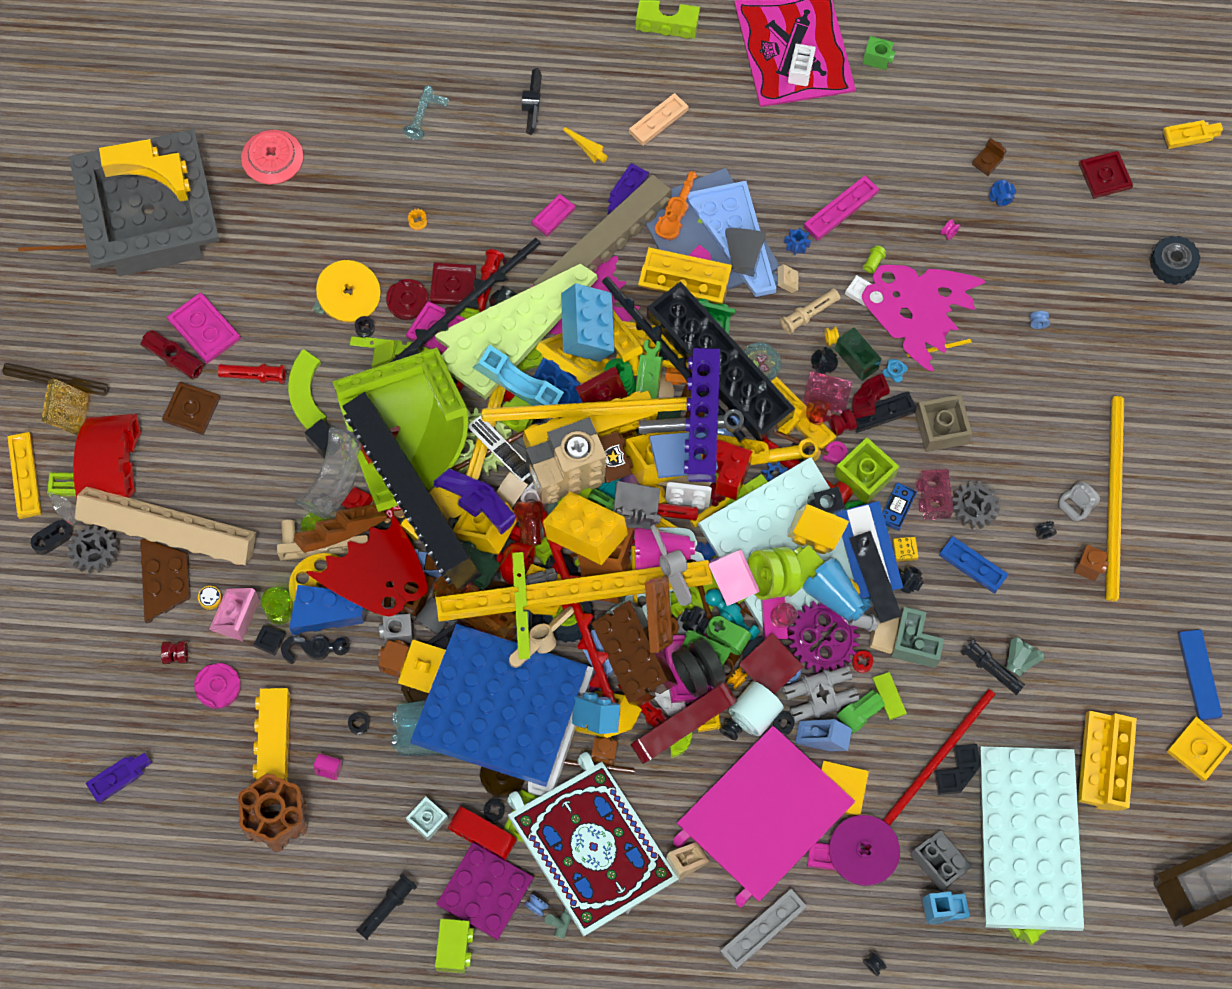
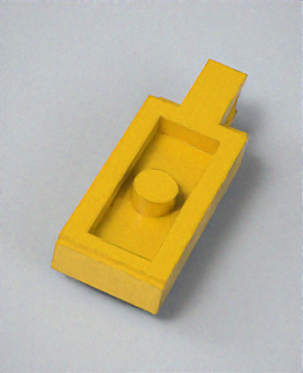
(1191, 133)

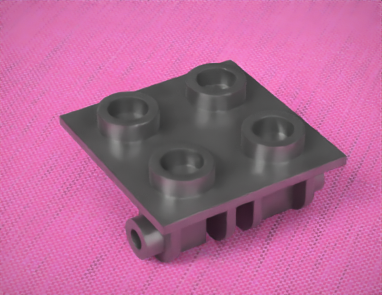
(637, 504)

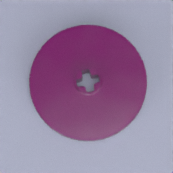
(864, 868)

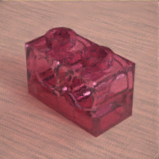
(940, 494)

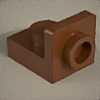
(990, 157)

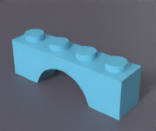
(499, 369)

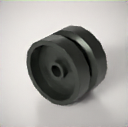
(698, 667)

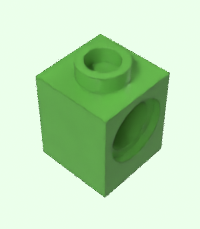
(876, 46)

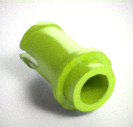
(874, 259)

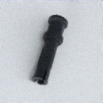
(986, 656)
(393, 898)

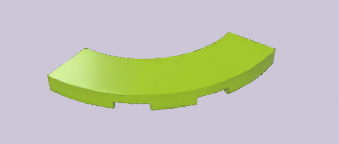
(300, 389)

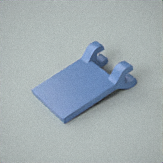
(670, 453)

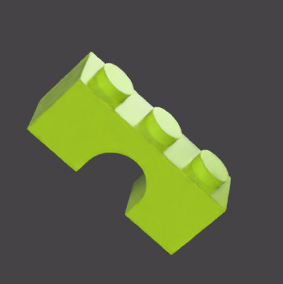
(681, 24)

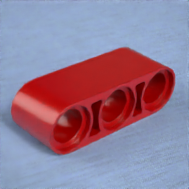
(482, 833)

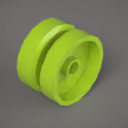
(775, 572)

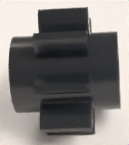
(824, 361)
(911, 579)
(694, 619)

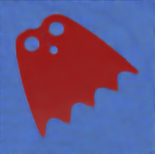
(370, 565)

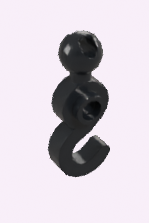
(316, 648)

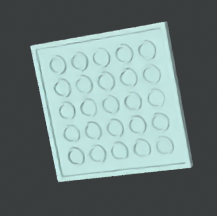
(764, 521)

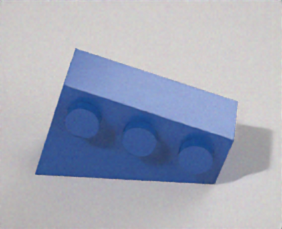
(323, 609)

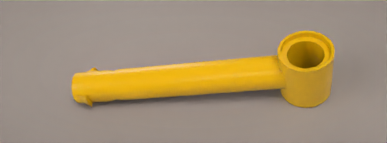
(793, 452)

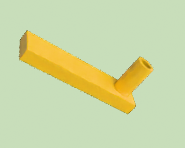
(626, 344)

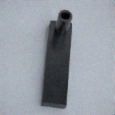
(875, 577)

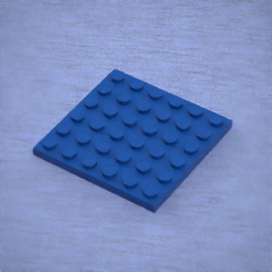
(497, 712)

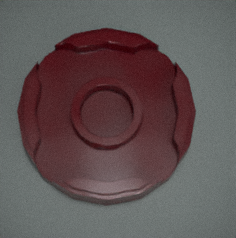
(406, 299)

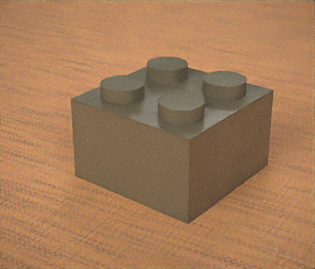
(943, 423)

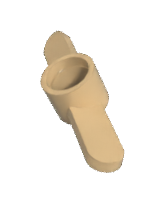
(542, 637)

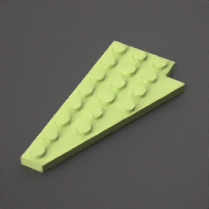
(509, 327)

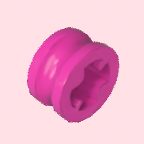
(950, 229)

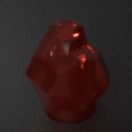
(818, 412)

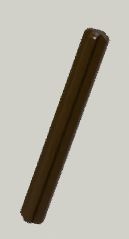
(43, 376)

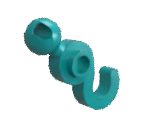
(730, 612)

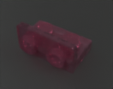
(829, 389)

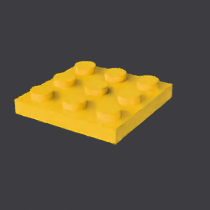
(581, 367)

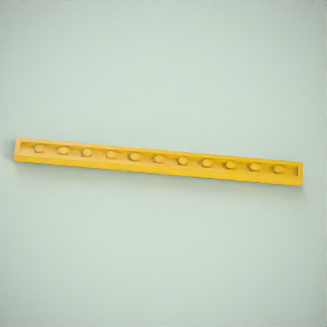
(563, 592)

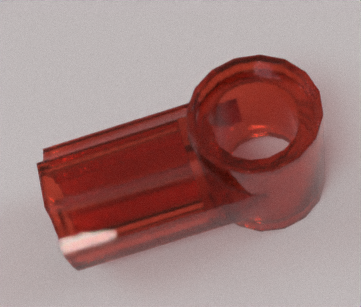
(529, 516)

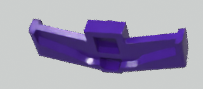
(477, 498)

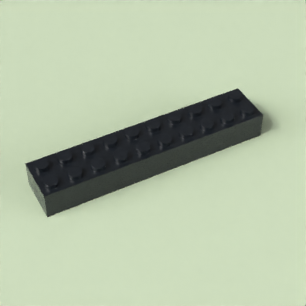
(410, 492)

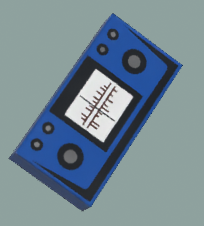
(898, 506)

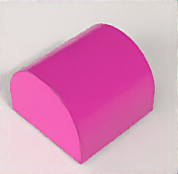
(327, 766)

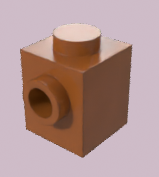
(1091, 563)
(393, 657)

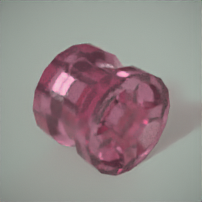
(787, 612)

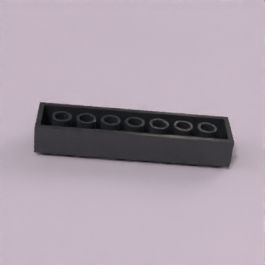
(741, 382)

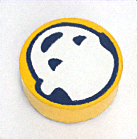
(209, 597)

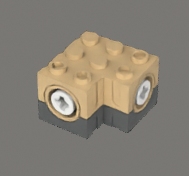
(567, 461)

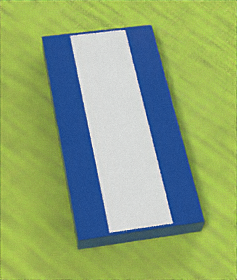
(865, 519)

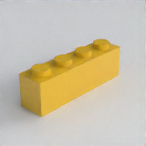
(273, 733)

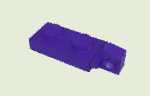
(627, 184)
(117, 777)

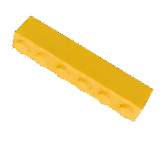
(603, 424)

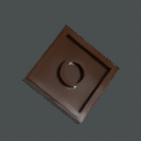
(191, 408)

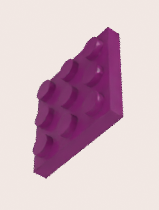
(485, 891)

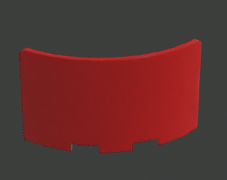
(103, 454)

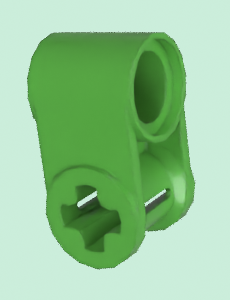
(730, 634)

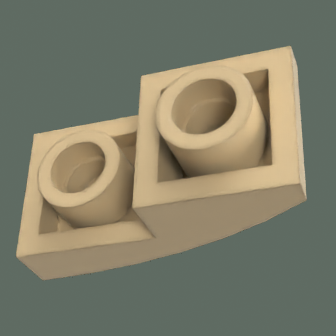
(884, 636)

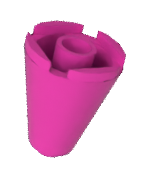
(649, 552)

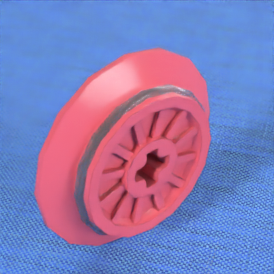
(271, 168)

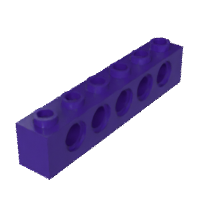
(704, 469)

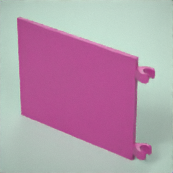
(764, 814)

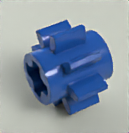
(1002, 192)
(797, 247)
(771, 468)

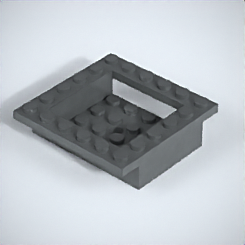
(139, 239)

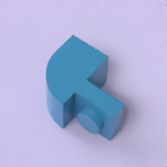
(945, 907)

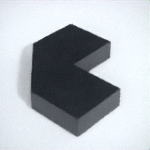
(967, 764)

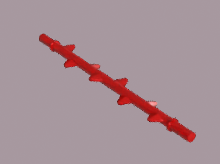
(583, 621)

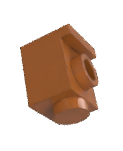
(604, 750)

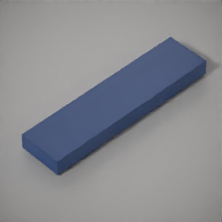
(1200, 675)

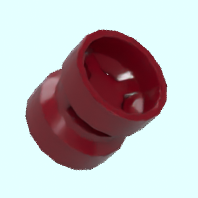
(842, 422)
(174, 652)

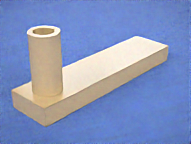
(290, 550)

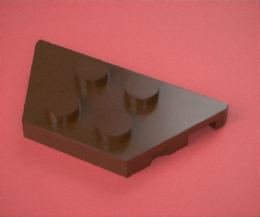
(163, 578)

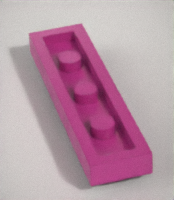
(841, 208)

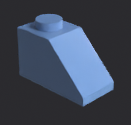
(824, 735)

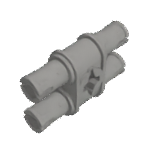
(811, 686)

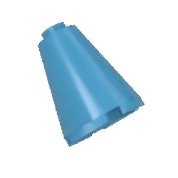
(835, 590)

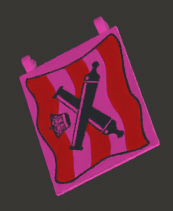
(770, 37)

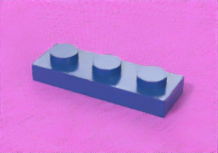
(973, 565)

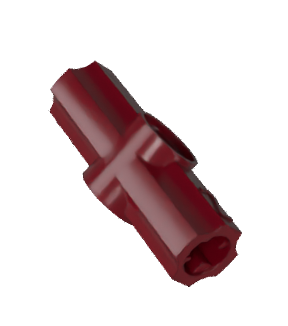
(181, 361)

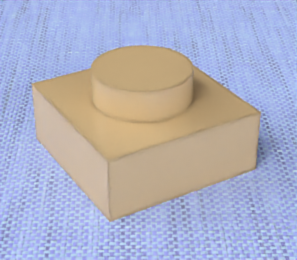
(788, 278)

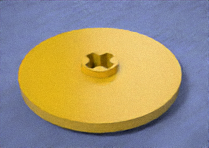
(354, 276)

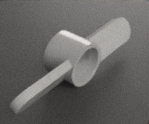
(672, 566)

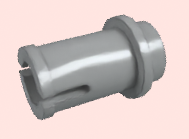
(868, 622)

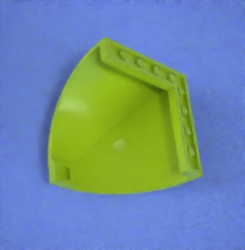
(426, 407)

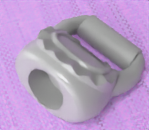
(1081, 495)

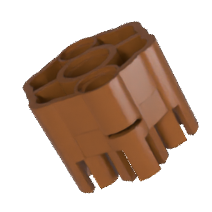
(277, 830)

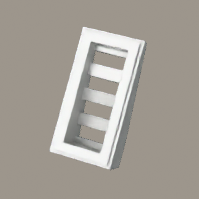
(797, 74)

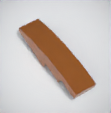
(345, 526)

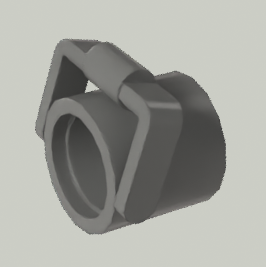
(429, 618)

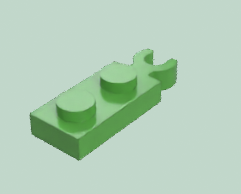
(650, 370)

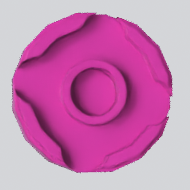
(217, 686)

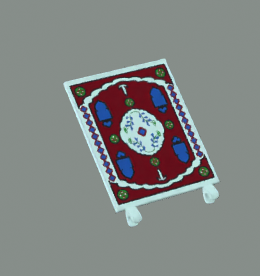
(591, 846)

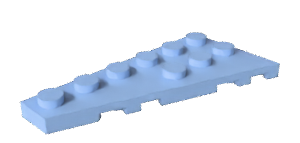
(732, 208)

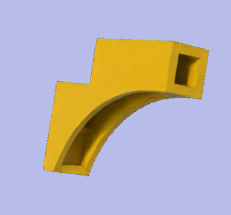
(144, 160)

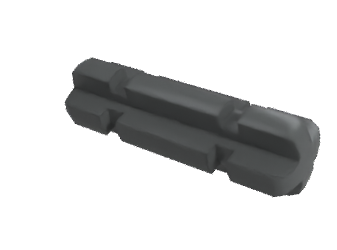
(540, 577)

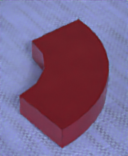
(867, 396)

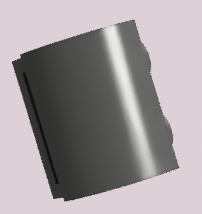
(940, 861)

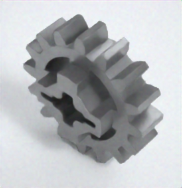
(981, 497)
(94, 558)

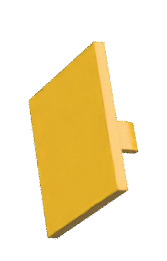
(421, 666)

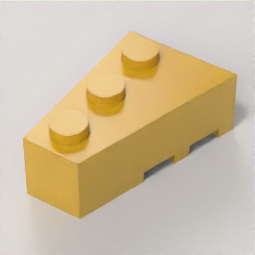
(446, 502)

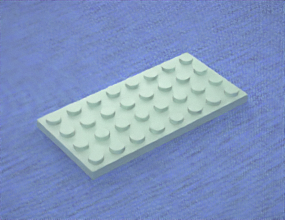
(1030, 839)

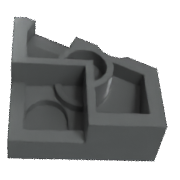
(744, 249)

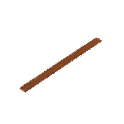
(51, 247)

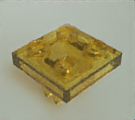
(64, 406)

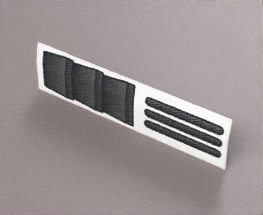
(500, 448)

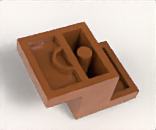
(617, 562)

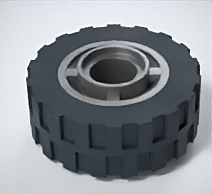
(1178, 249)

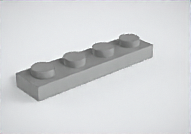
(763, 929)

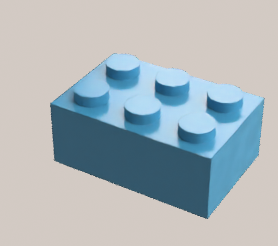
(587, 322)

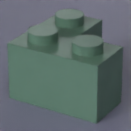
(912, 644)

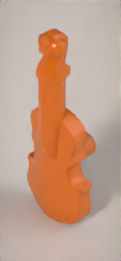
(669, 225)

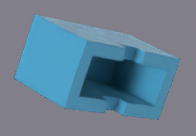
(596, 712)

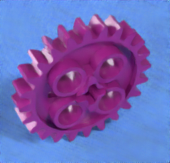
(837, 651)

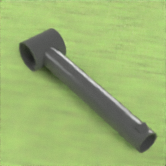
(679, 424)

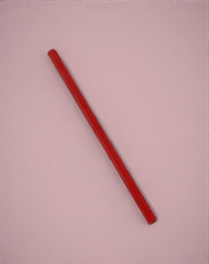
(938, 758)

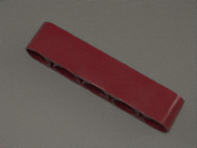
(683, 723)

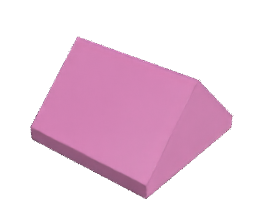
(733, 577)
(235, 612)

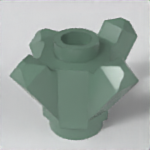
(1022, 656)

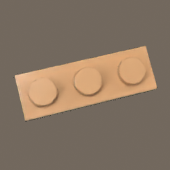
(658, 119)

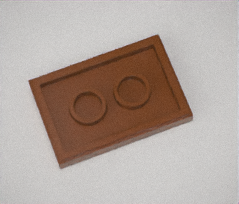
(658, 613)

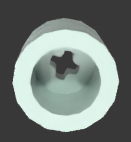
(755, 709)

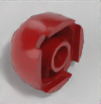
(506, 568)

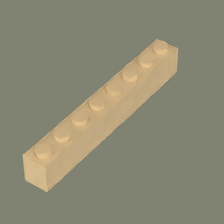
(165, 525)

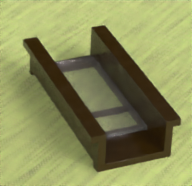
(1197, 886)

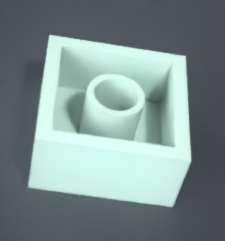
(427, 818)

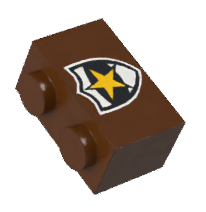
(617, 463)

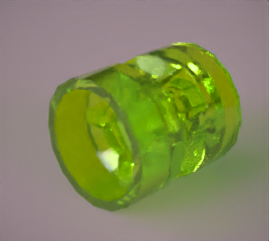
(281, 609)

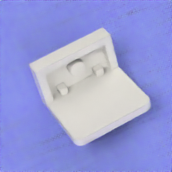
(688, 494)

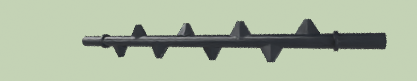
(468, 302)
(655, 335)

